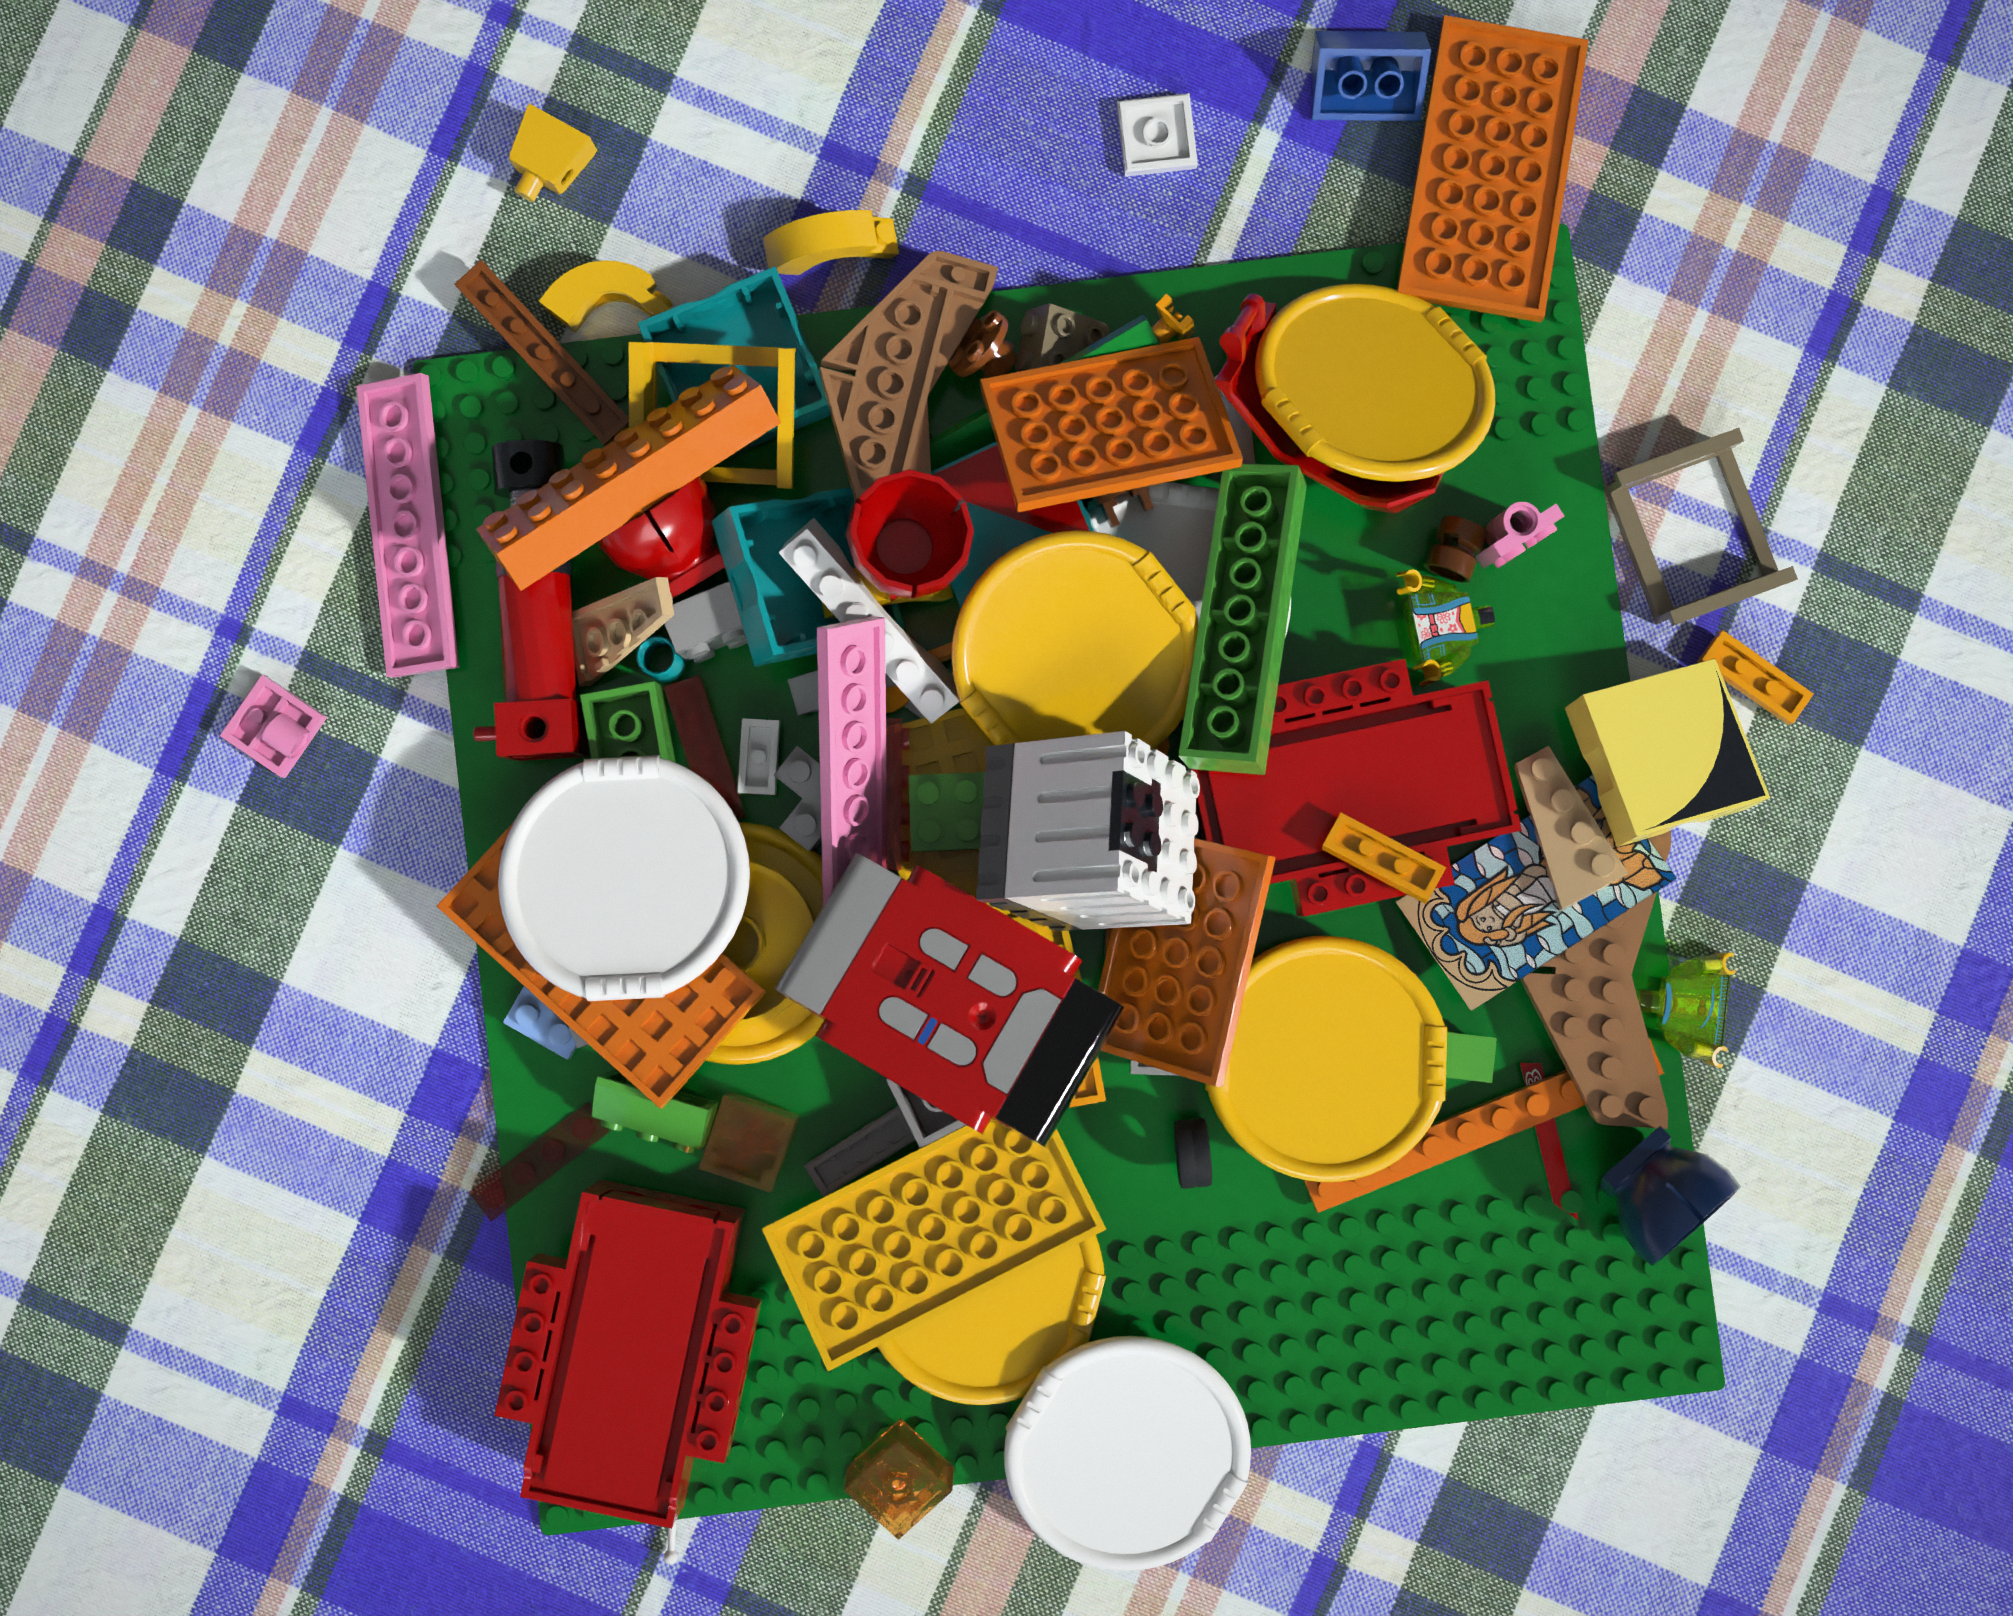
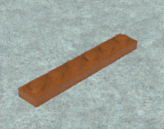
(543, 353)

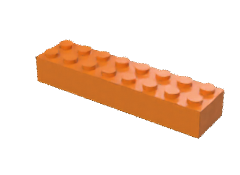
(628, 475)

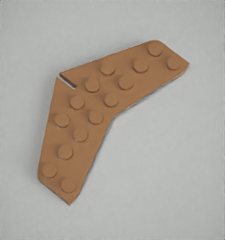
(896, 363)
(1598, 1021)

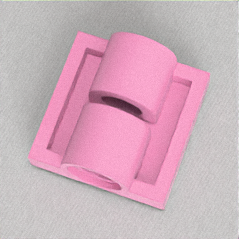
(1529, 529)

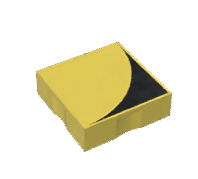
(1666, 752)

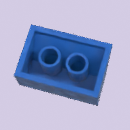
(1369, 75)

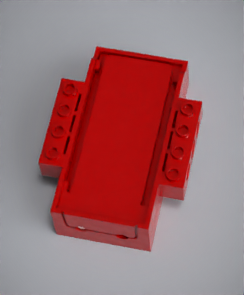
(1366, 748)
(630, 1353)

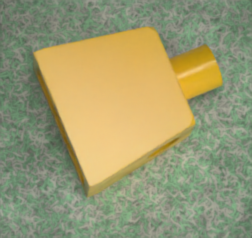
(548, 153)

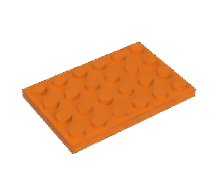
(1109, 424)
(1189, 980)

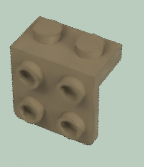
(1054, 335)

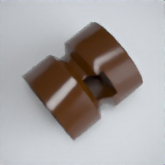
(1457, 545)

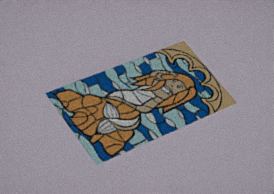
(1505, 911)

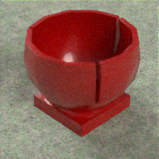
(909, 534)
(670, 539)

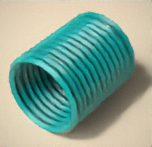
(645, 652)

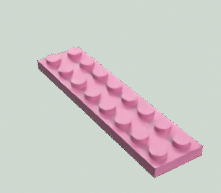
(407, 526)
(851, 745)

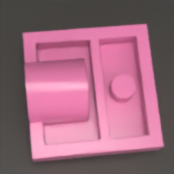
(273, 726)

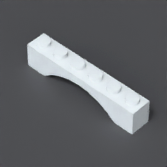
(837, 585)

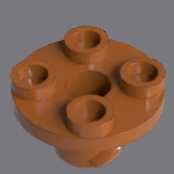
(984, 348)

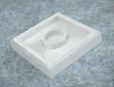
(1157, 135)

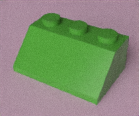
(683, 1120)

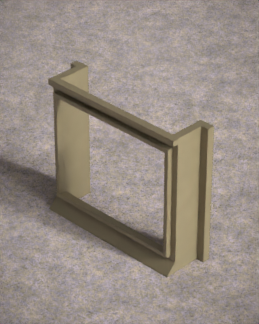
(1640, 550)

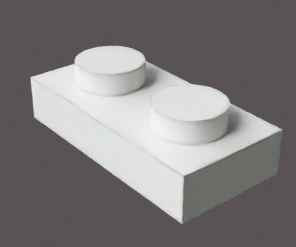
(759, 756)

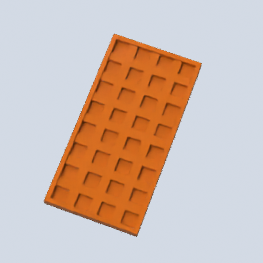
(646, 1039)

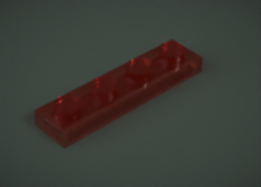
(702, 739)
(896, 778)
(538, 1162)

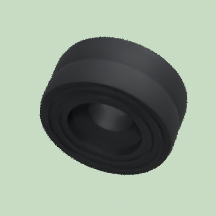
(1192, 1153)

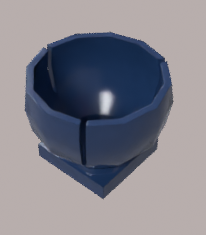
(1665, 1194)

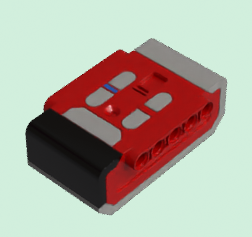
(950, 999)

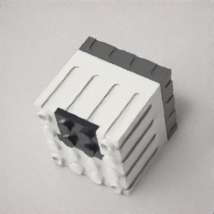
(1088, 833)

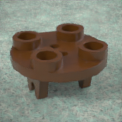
(1108, 501)

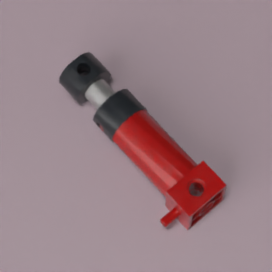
(535, 633)

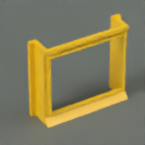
(643, 397)

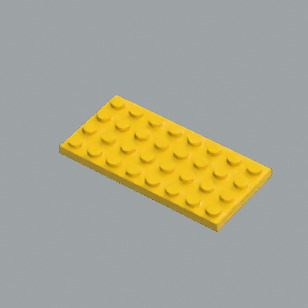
(928, 1235)

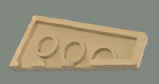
(617, 625)
(1572, 843)

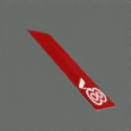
(1549, 1144)

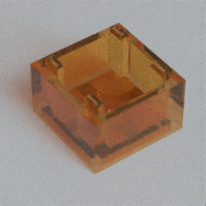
(749, 1141)
(899, 1479)

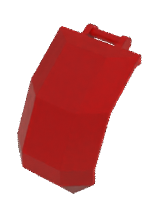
(1239, 386)

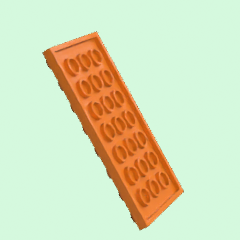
(1492, 168)

